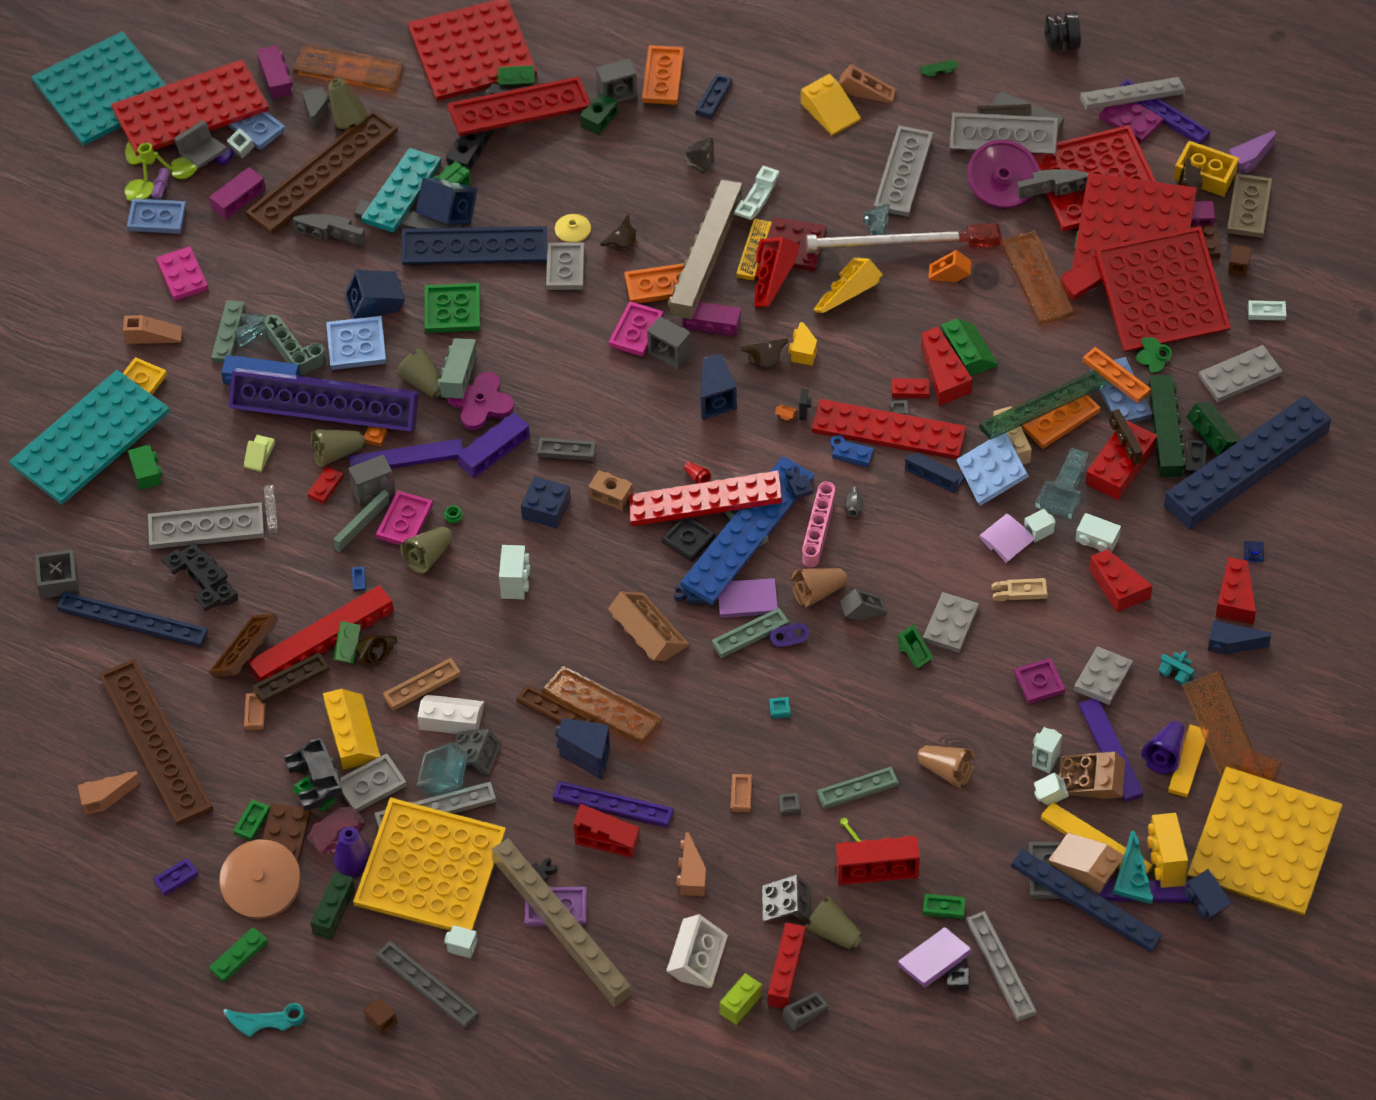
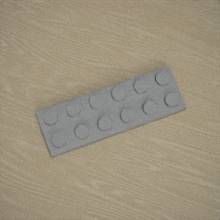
(974, 130)
(904, 170)
(206, 525)

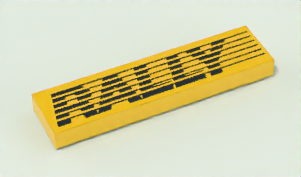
(748, 263)

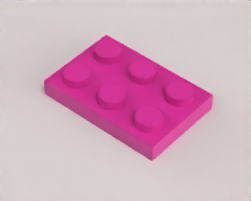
(182, 273)
(632, 329)
(404, 518)

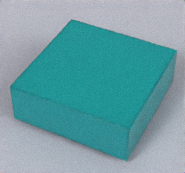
(779, 707)

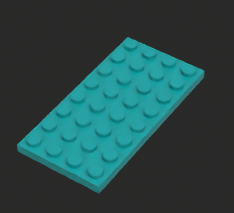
(89, 437)

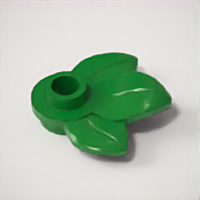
(1151, 356)

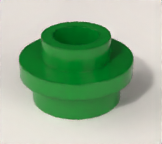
(453, 510)

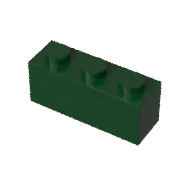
(1212, 427)
(332, 906)

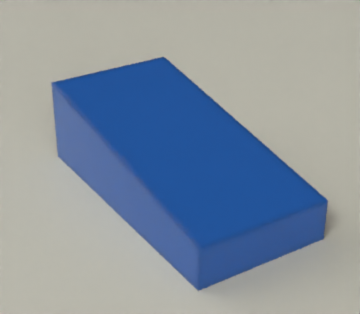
(358, 575)

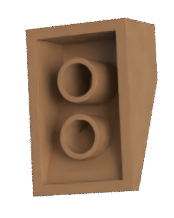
(1086, 861)

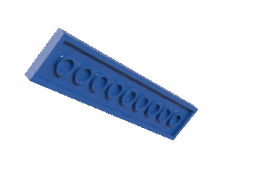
(739, 541)

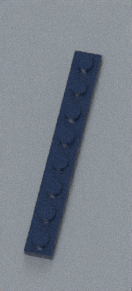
(132, 619)
(1086, 900)

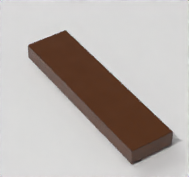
(547, 707)

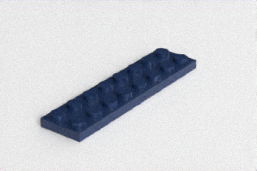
(474, 245)

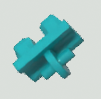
(1169, 664)

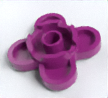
(483, 402)

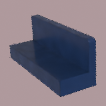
(933, 472)

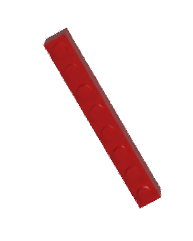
(321, 634)

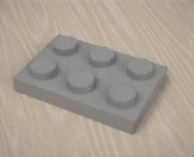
(565, 266)
(950, 622)
(1103, 675)
(372, 783)

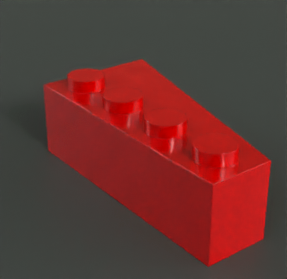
(945, 369)

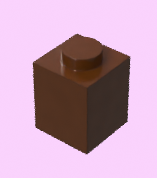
(1239, 260)
(380, 1015)

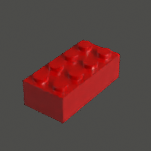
(1112, 468)
(877, 860)

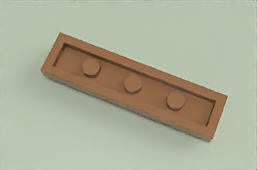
(422, 684)

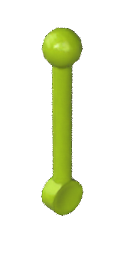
(844, 823)

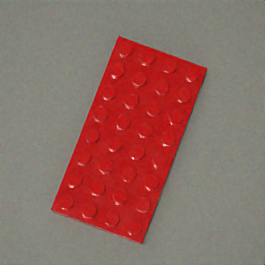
(213, 96)

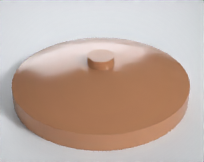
(260, 879)

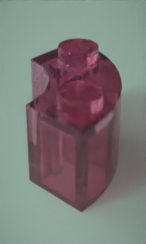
(326, 833)

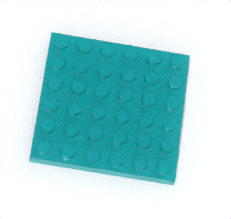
(93, 80)

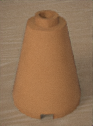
(816, 584)
(948, 763)

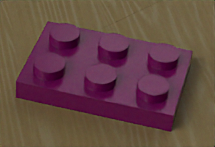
(1141, 120)

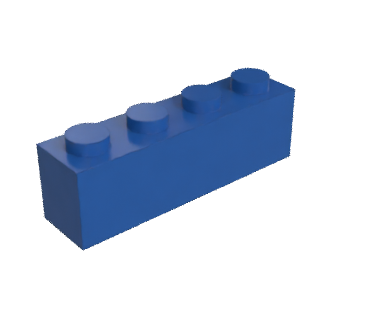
(234, 362)

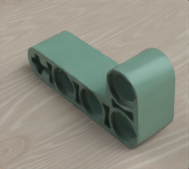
(307, 358)

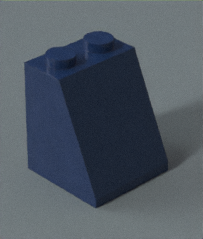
(446, 201)
(374, 293)
(717, 388)
(584, 745)

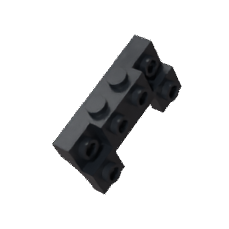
(205, 574)
(320, 772)

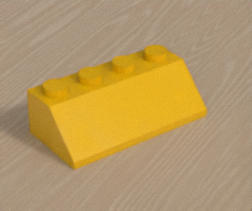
(351, 728)

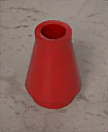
(697, 473)

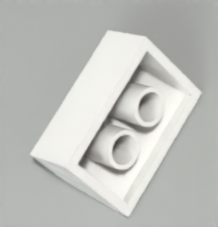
(449, 714)
(697, 952)

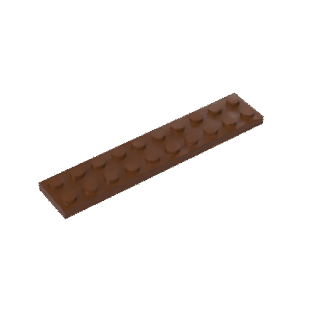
(321, 172)
(156, 742)

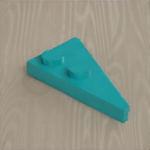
(1132, 877)

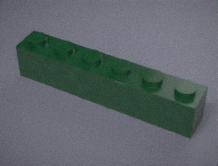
(1165, 426)

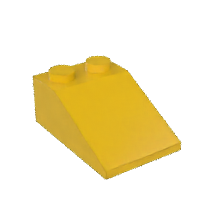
(829, 104)

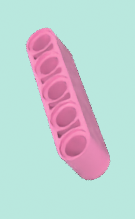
(820, 515)

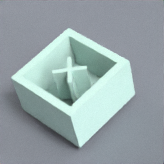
(514, 572)

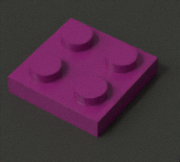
(1039, 681)

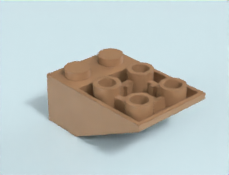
(1093, 775)

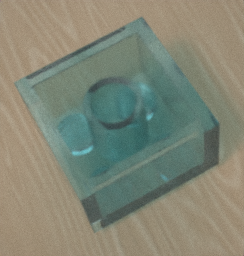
(442, 769)

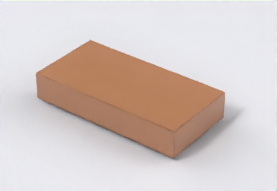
(254, 713)
(741, 793)

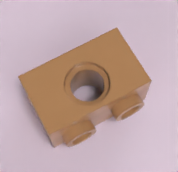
(610, 490)

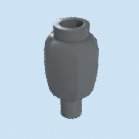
(853, 503)

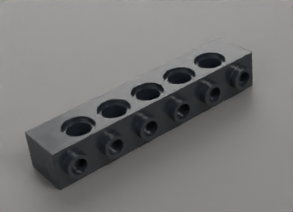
(470, 146)

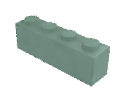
(457, 368)

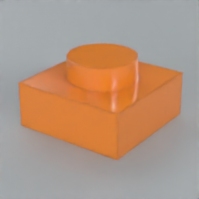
(786, 412)
(375, 436)

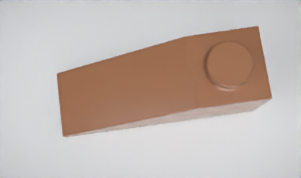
(863, 85)

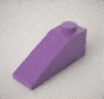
(1252, 152)

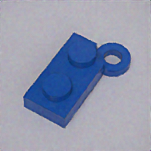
(851, 452)

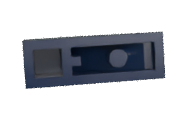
(1232, 638)

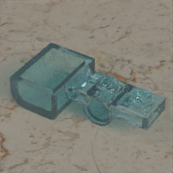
(1061, 496)

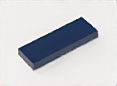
(713, 96)

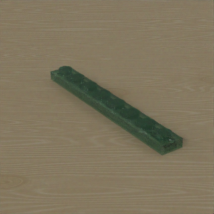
(1042, 404)

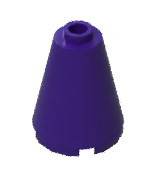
(1165, 748)
(351, 853)

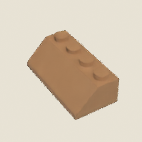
(647, 625)

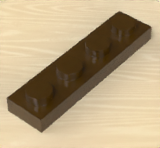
(290, 678)

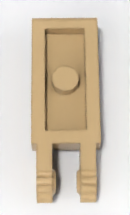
(1020, 589)

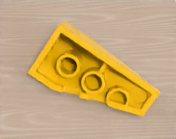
(855, 278)

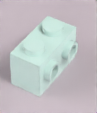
(1097, 533)
(1046, 749)

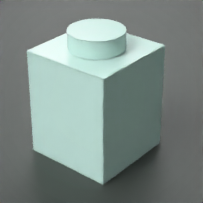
(240, 143)
(1040, 524)
(1050, 789)
(461, 941)

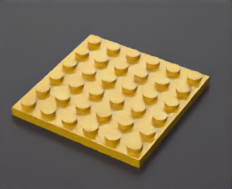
(1265, 840)
(429, 866)

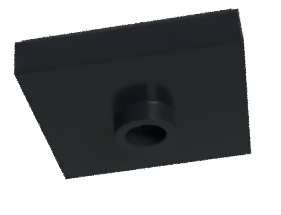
(688, 538)

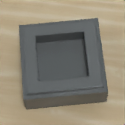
(789, 803)

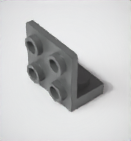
(198, 145)
(481, 748)
(786, 898)

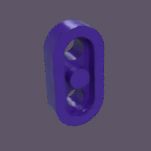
(788, 634)

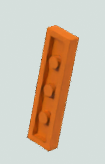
(1116, 375)

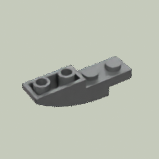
(1058, 181)
(323, 226)

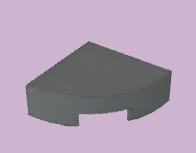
(899, 407)

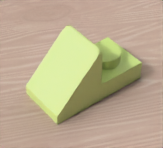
(258, 452)

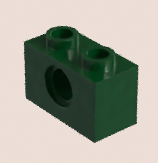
(599, 114)

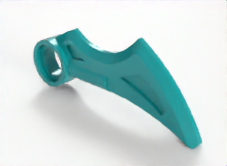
(251, 1023)

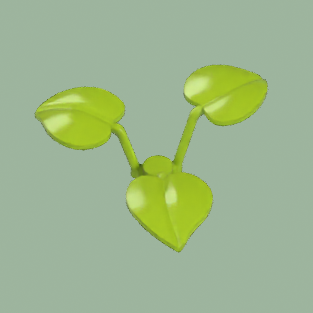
(142, 189)

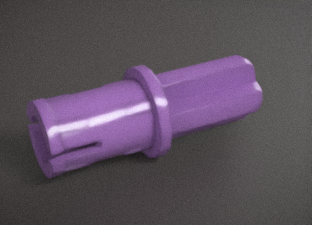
(160, 183)

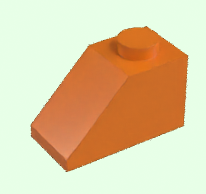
(950, 268)

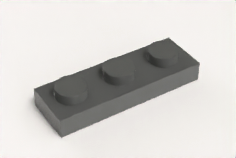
(566, 449)

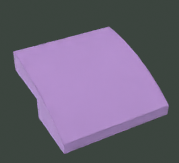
(1006, 537)

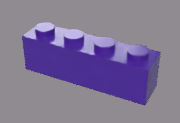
(493, 445)

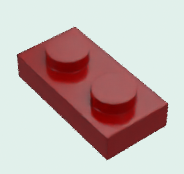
(910, 388)
(325, 485)

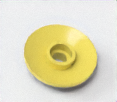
(572, 228)

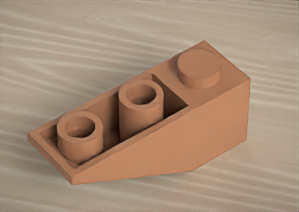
(144, 329)
(103, 793)
(693, 872)

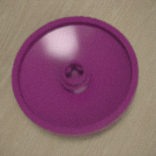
(997, 169)

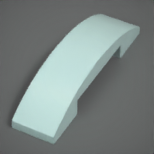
(758, 194)

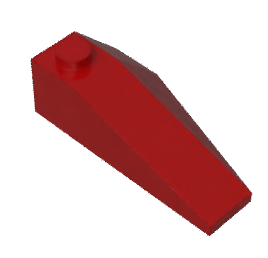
(774, 262)

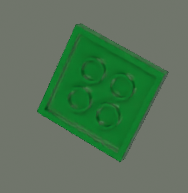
(452, 307)

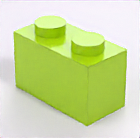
(740, 999)

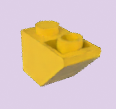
(804, 346)

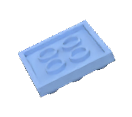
(356, 342)
(992, 468)

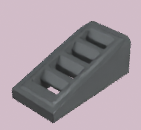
(794, 1018)

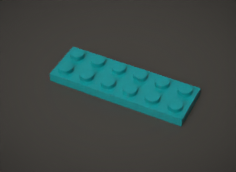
(400, 190)

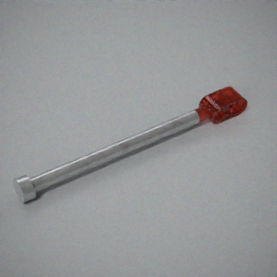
(977, 235)

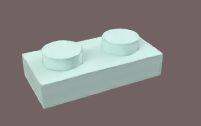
(1266, 310)

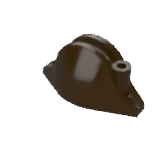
(1190, 176)
(622, 237)
(765, 353)
(375, 649)

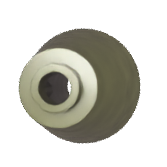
(345, 105)
(420, 373)
(335, 445)
(425, 548)
(833, 925)

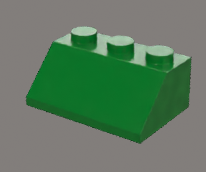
(968, 346)

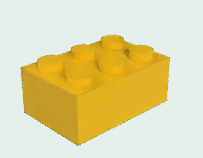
(1216, 166)
(1167, 850)

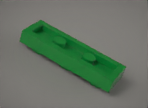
(238, 954)

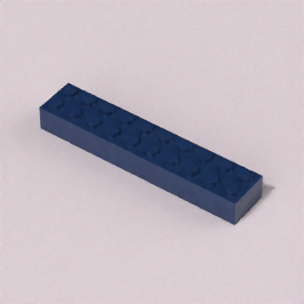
(1247, 462)

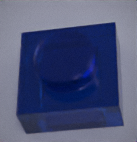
(1254, 551)

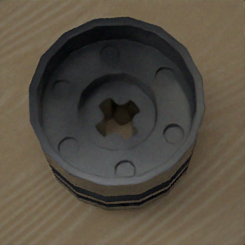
(1062, 31)

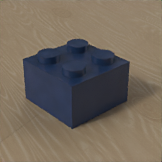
(545, 502)
(1207, 895)

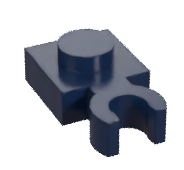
(798, 484)
(685, 594)

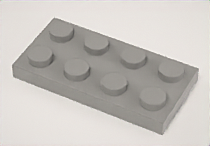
(1240, 373)

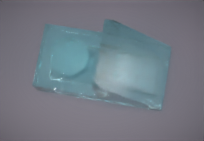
(877, 218)
(252, 327)

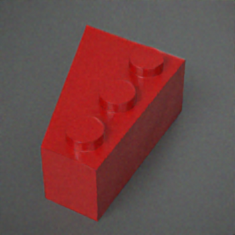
(1119, 581)
(1236, 593)
(604, 832)

